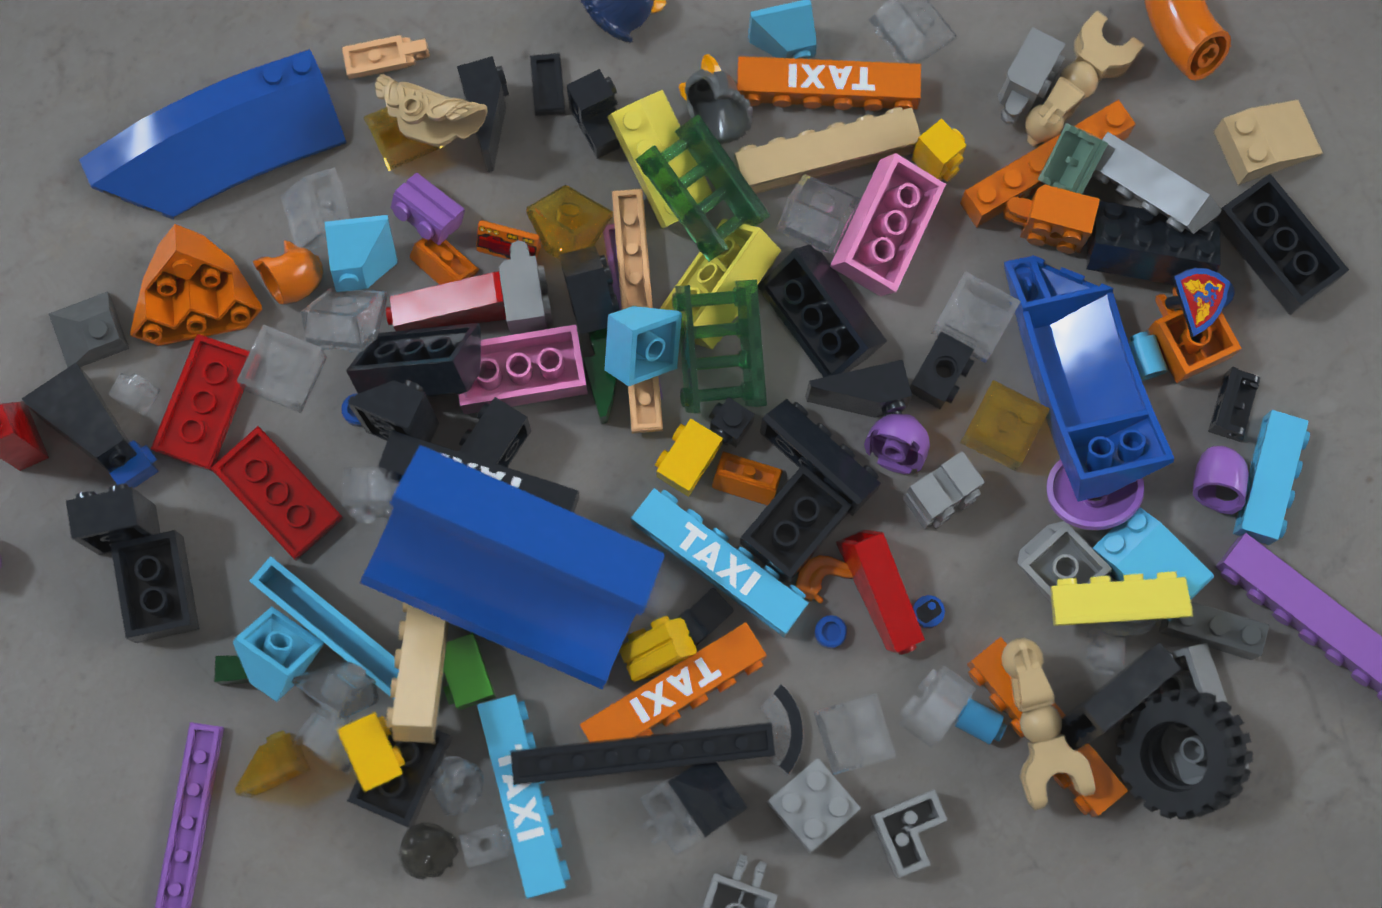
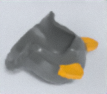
(717, 101)

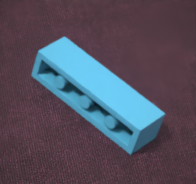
(1272, 476)

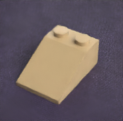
(1266, 140)

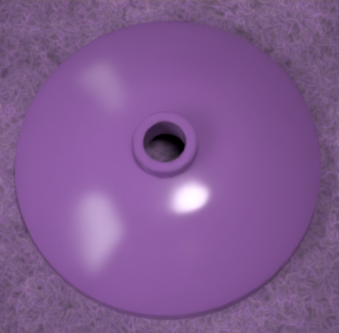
(1088, 514)

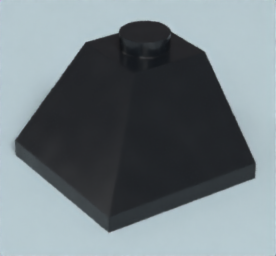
(708, 796)

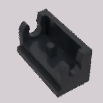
(1234, 404)

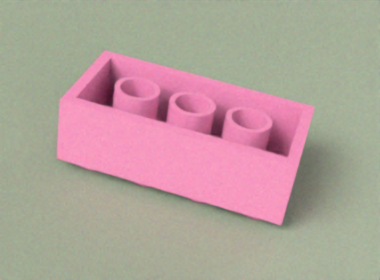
(888, 225)
(528, 369)

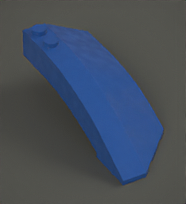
(219, 137)
(1086, 378)

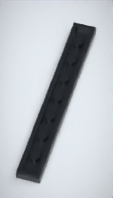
(642, 753)

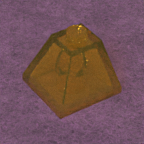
(568, 220)
(272, 765)

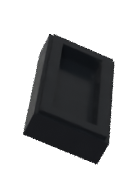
(547, 84)

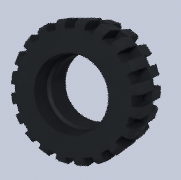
(1145, 765)

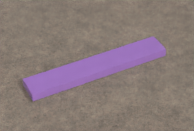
(189, 816)

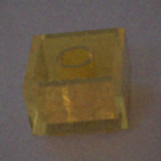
(1004, 425)

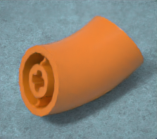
(1189, 35)

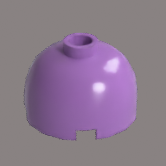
(898, 443)

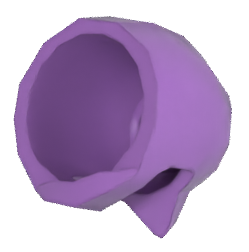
(1224, 468)

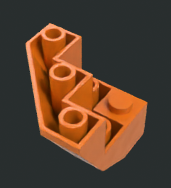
(191, 292)

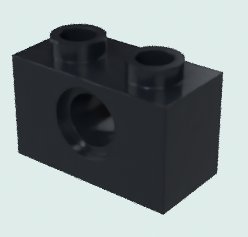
(948, 353)

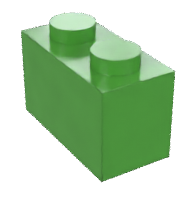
(466, 673)

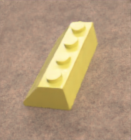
(652, 123)
(748, 258)
(1121, 600)

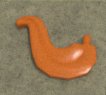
(813, 572)

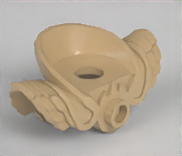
(429, 115)

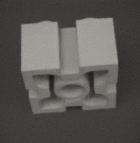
(946, 488)

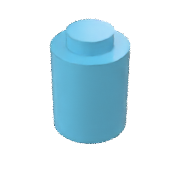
(1147, 355)

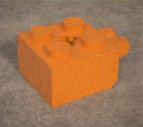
(1054, 218)
(1183, 354)

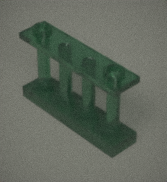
(723, 175)
(746, 328)

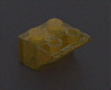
(390, 141)

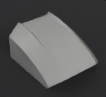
(1060, 554)

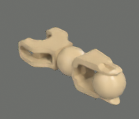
(1079, 80)
(1041, 726)

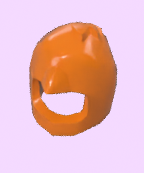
(291, 274)

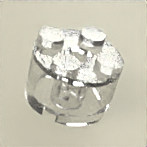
(323, 740)

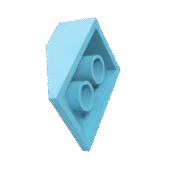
(1149, 548)

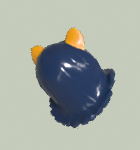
(621, 16)

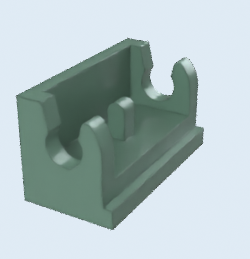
(1073, 159)

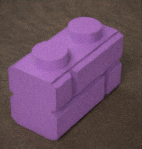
(427, 209)

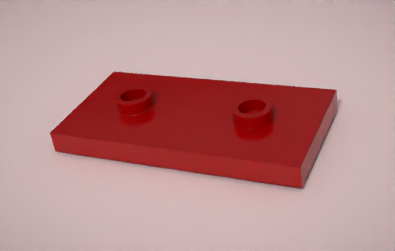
(202, 403)
(277, 493)

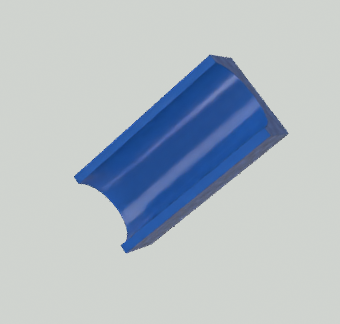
(511, 567)

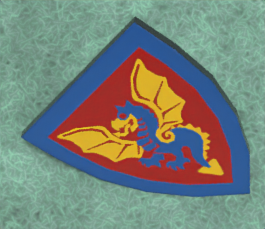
(1200, 296)

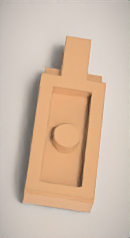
(383, 55)

